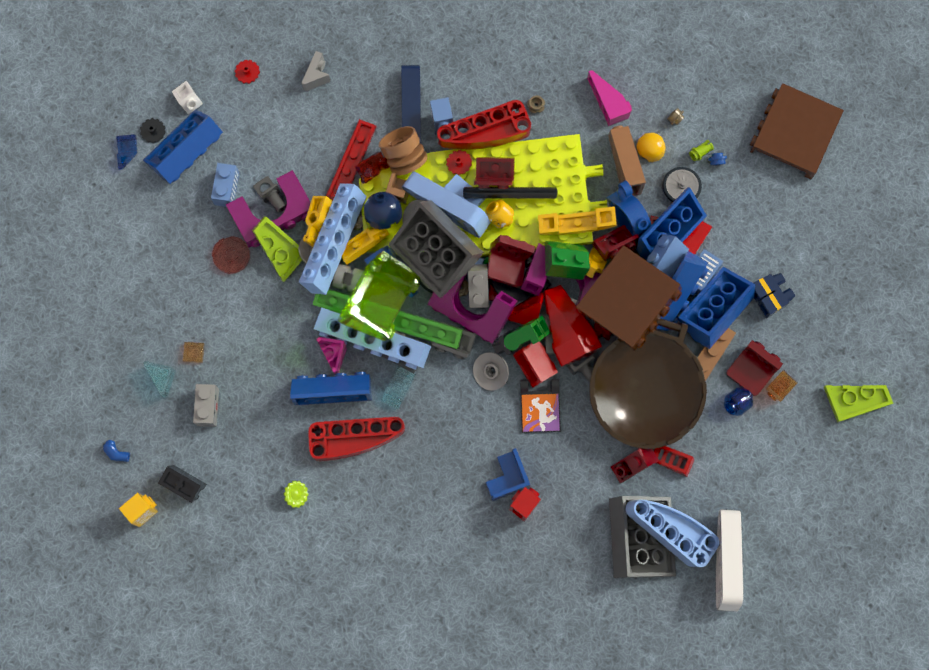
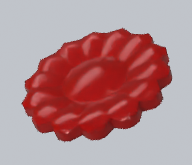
(247, 71)
(459, 162)

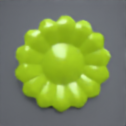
(295, 494)

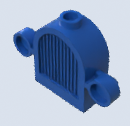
(629, 210)

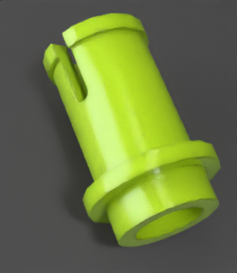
(697, 153)

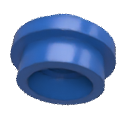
(717, 159)

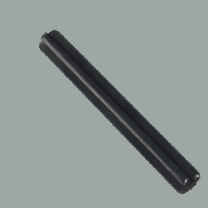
(511, 192)

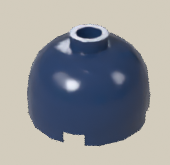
(382, 210)

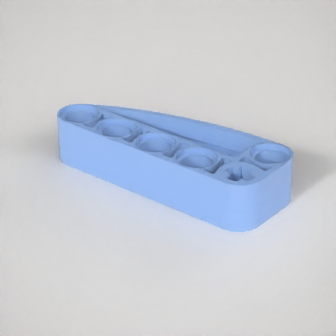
(459, 210)
(681, 529)

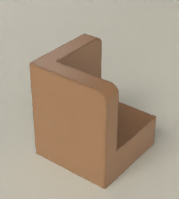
(395, 187)

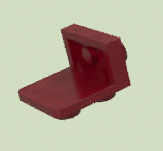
(494, 171)
(508, 259)
(754, 367)

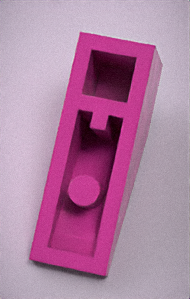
(611, 101)

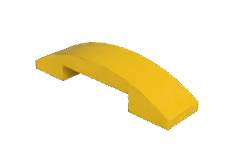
(577, 222)

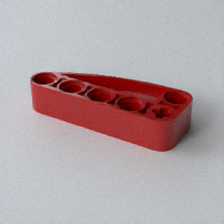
(492, 133)
(348, 443)

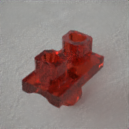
(371, 167)

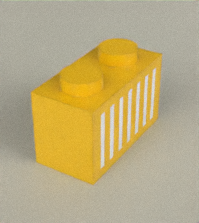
(139, 509)

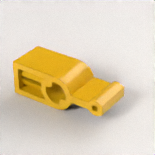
(315, 218)

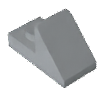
(314, 76)

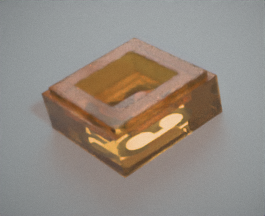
(193, 352)

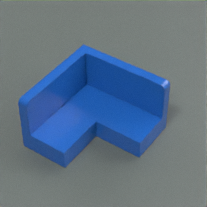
(513, 477)

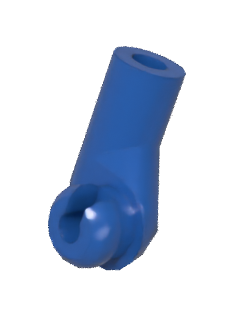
(115, 455)

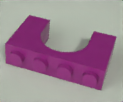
(295, 211)
(536, 275)
(485, 325)

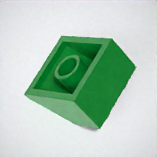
(566, 260)

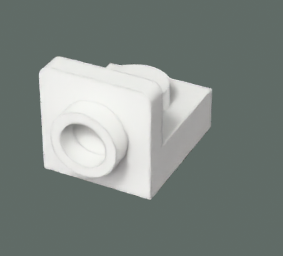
(186, 97)

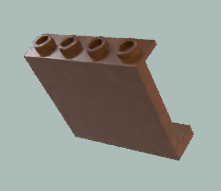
(796, 129)
(630, 298)

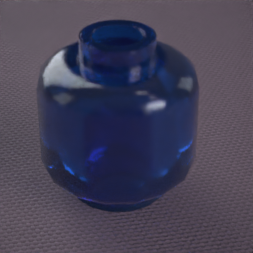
(738, 401)

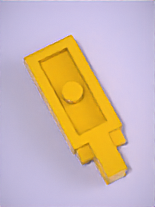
(362, 243)
(596, 263)

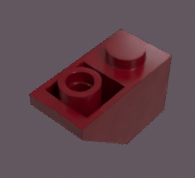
(634, 464)

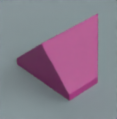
(334, 352)

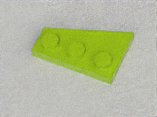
(278, 247)
(856, 400)

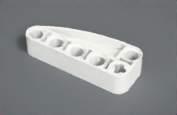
(729, 561)

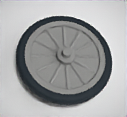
(678, 180)

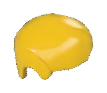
(651, 147)

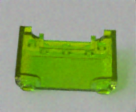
(379, 296)

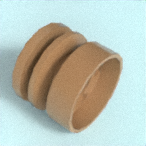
(403, 150)

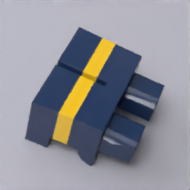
(777, 299)

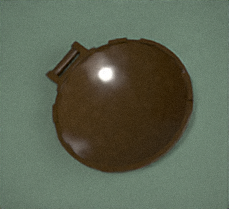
(650, 393)

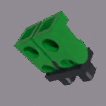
(515, 338)

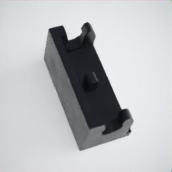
(181, 483)

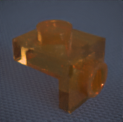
(781, 386)

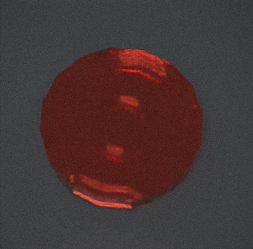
(231, 255)

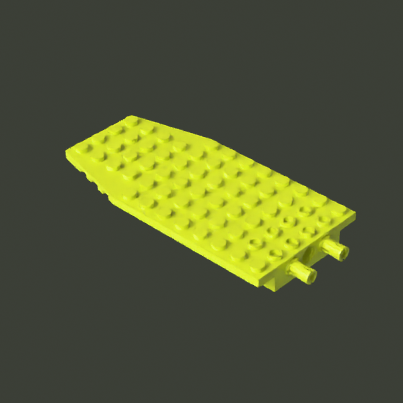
(537, 164)

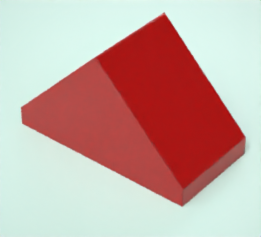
(527, 310)

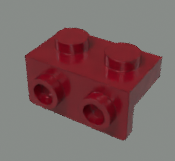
(612, 242)

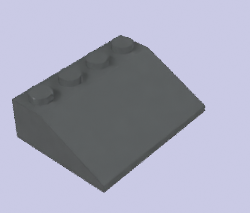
(435, 247)
(633, 548)

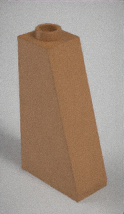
(626, 158)

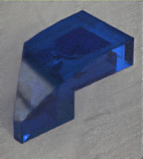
(126, 149)

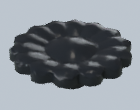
(152, 130)

